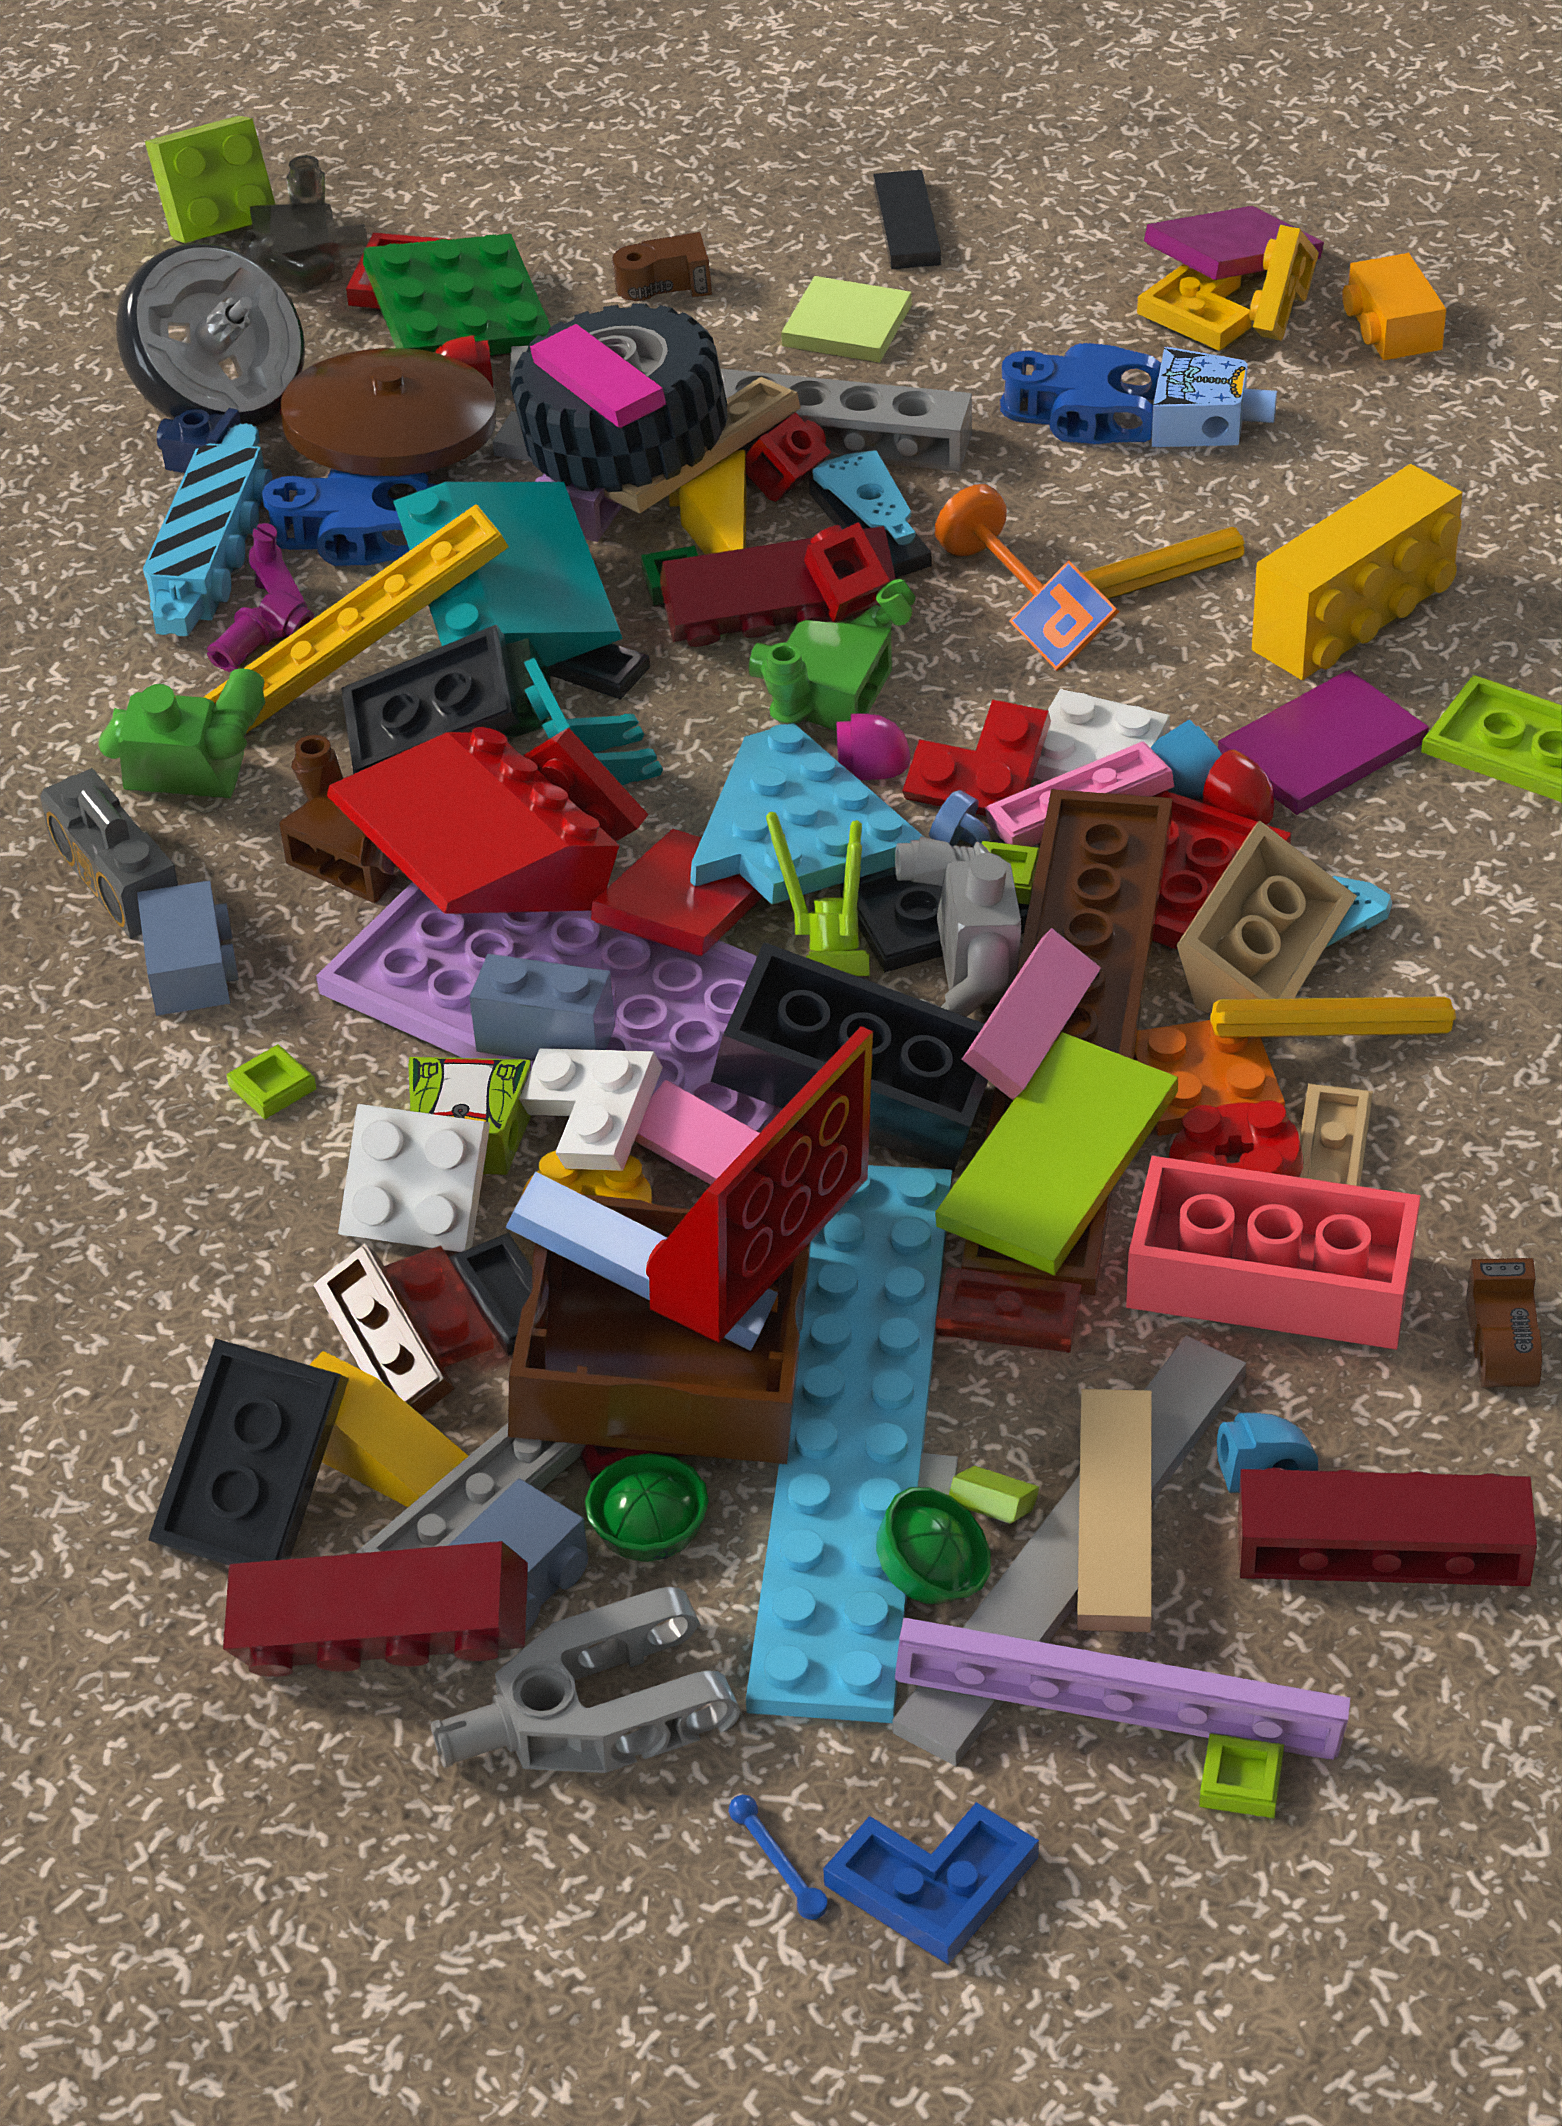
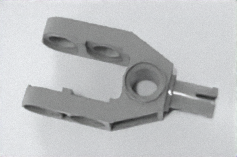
(593, 1737)

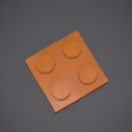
(1207, 1069)

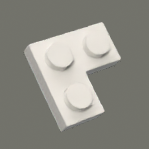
(601, 1094)

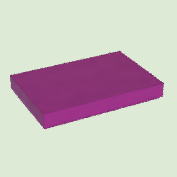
(1221, 241)
(1327, 740)

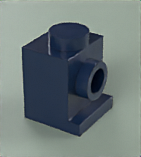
(190, 431)

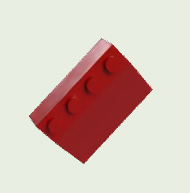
(479, 827)
(769, 1199)

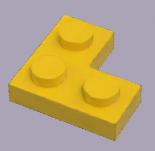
(1289, 275)
(1196, 307)

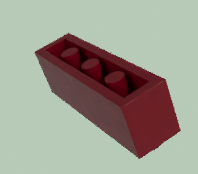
(749, 590)
(1386, 1527)
(376, 1608)

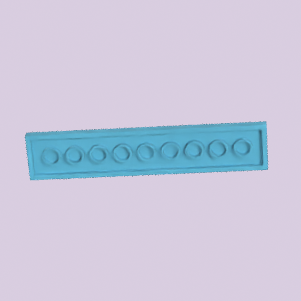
(855, 1442)

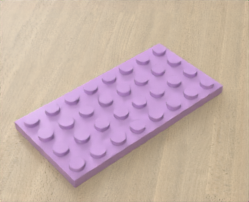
(421, 965)

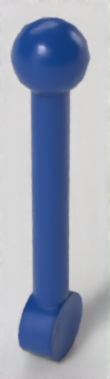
(810, 1901)

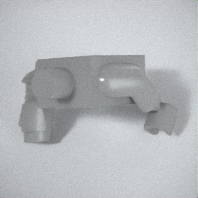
(974, 917)

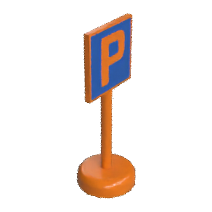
(1061, 613)

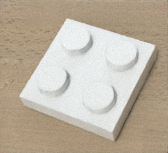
(1093, 728)
(414, 1178)

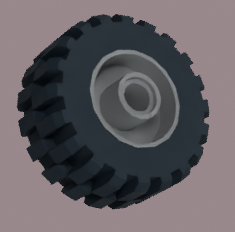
(586, 449)

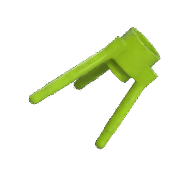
(834, 920)

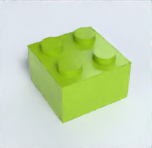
(210, 177)

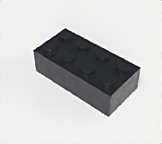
(804, 1011)

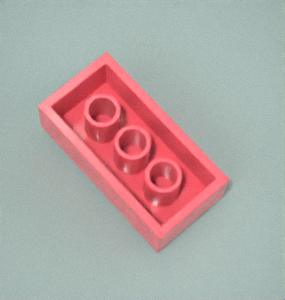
(1273, 1252)

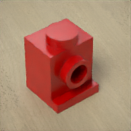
(793, 448)
(850, 550)

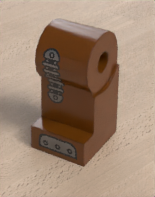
(662, 267)
(1504, 1322)

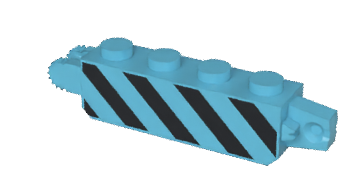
(206, 531)

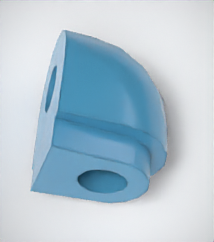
(1189, 756)
(1261, 1443)

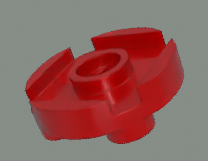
(1242, 1127)

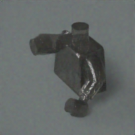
(300, 238)

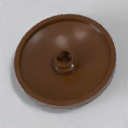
(388, 412)

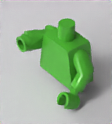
(831, 666)
(184, 740)

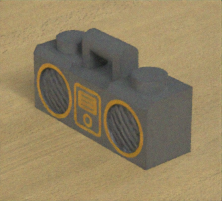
(105, 846)

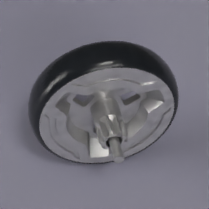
(252, 327)

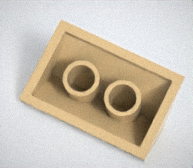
(1262, 924)

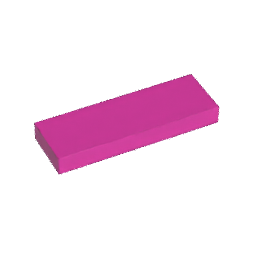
(598, 375)

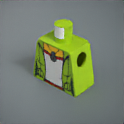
(475, 1091)

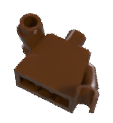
(322, 838)

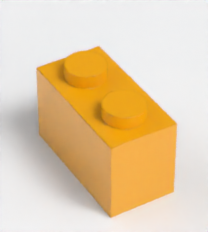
(1395, 306)

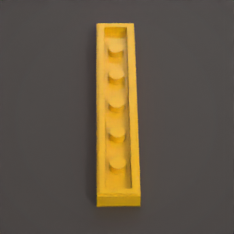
(374, 609)

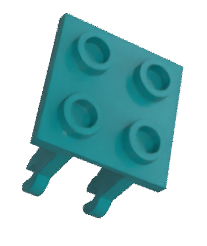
(596, 733)

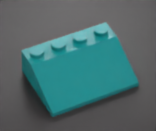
(532, 590)

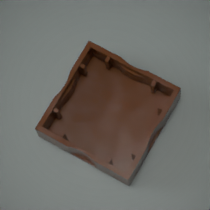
(618, 1375)

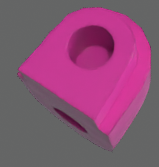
(872, 747)

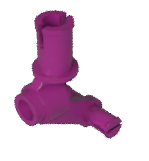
(278, 614)

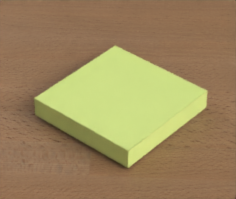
(846, 319)

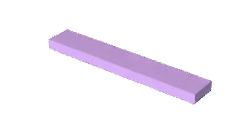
(1119, 1688)

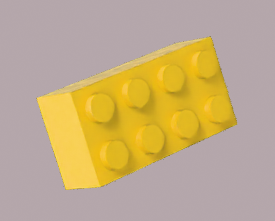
(1356, 571)

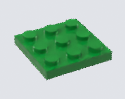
(456, 291)

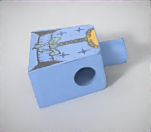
(1205, 400)

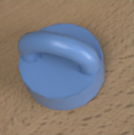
(958, 821)

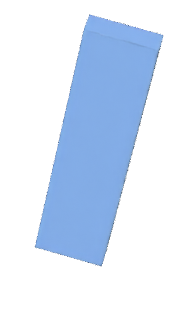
(606, 1244)

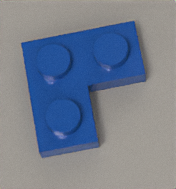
(939, 1895)

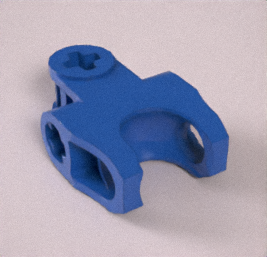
(1081, 392)
(339, 515)

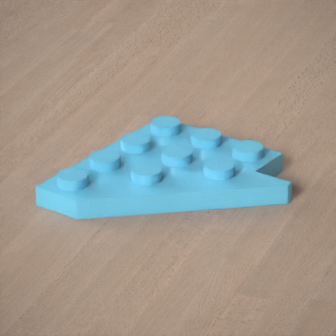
(815, 805)

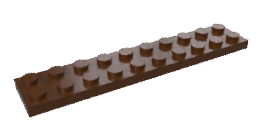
(1101, 893)

